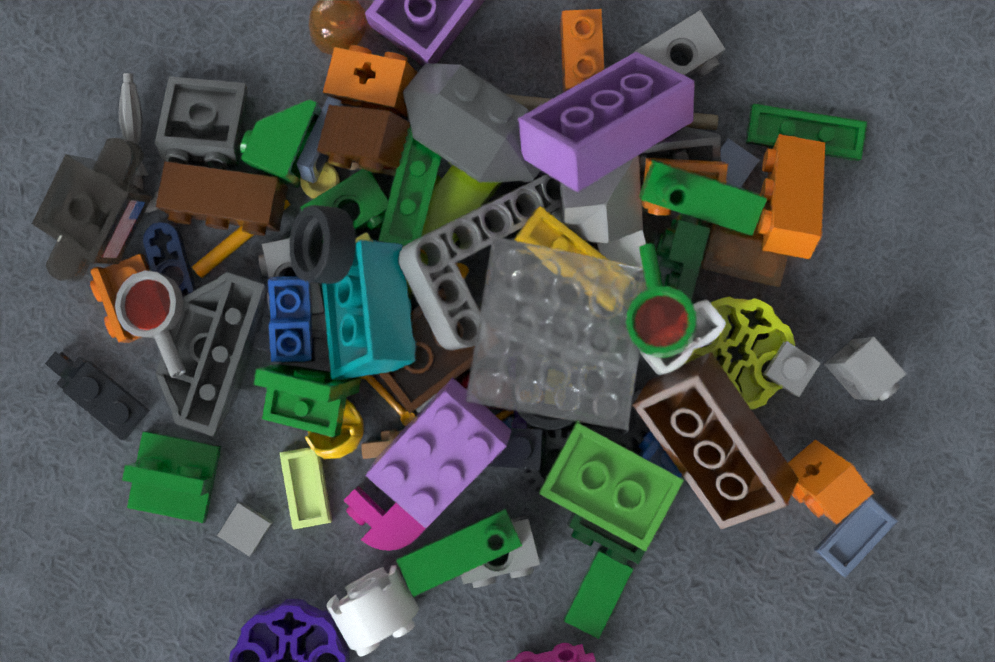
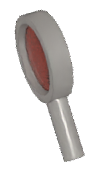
(150, 307)

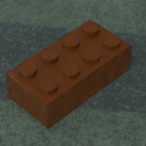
(716, 442)

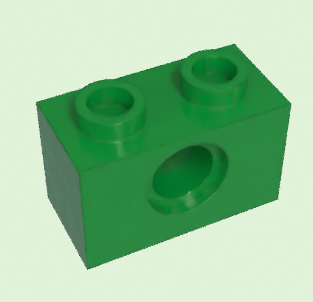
(358, 189)

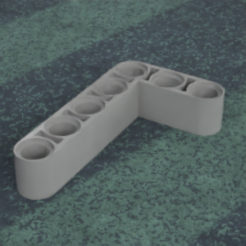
(473, 236)

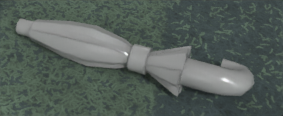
(131, 126)

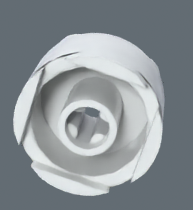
(374, 609)

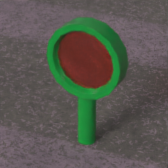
(661, 317)

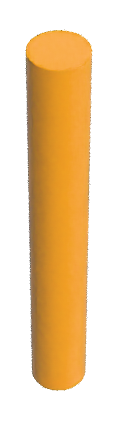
(223, 250)

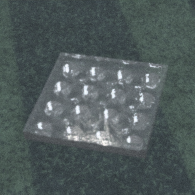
(556, 335)

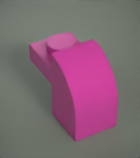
(388, 529)

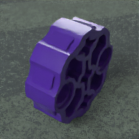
(267, 624)

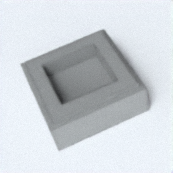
(244, 529)

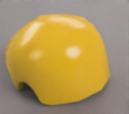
(346, 442)

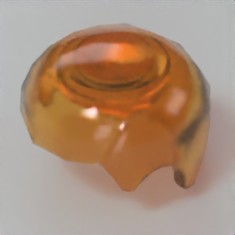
(336, 24)

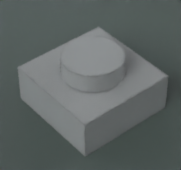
(791, 369)

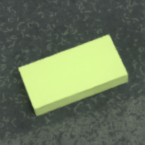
(305, 488)

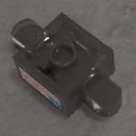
(76, 204)

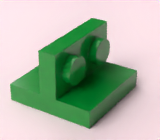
(305, 398)
(172, 477)

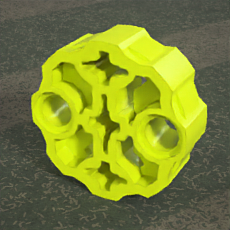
(753, 386)

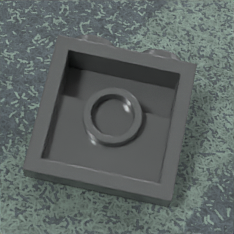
(202, 122)

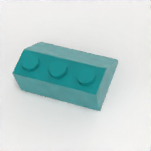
(369, 314)

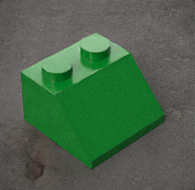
(279, 141)

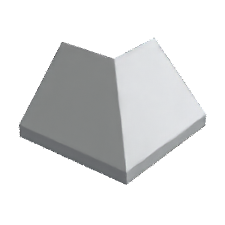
(606, 207)

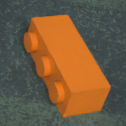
(793, 196)

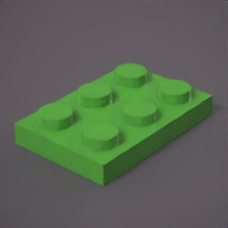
(611, 486)

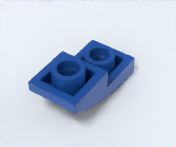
(290, 319)

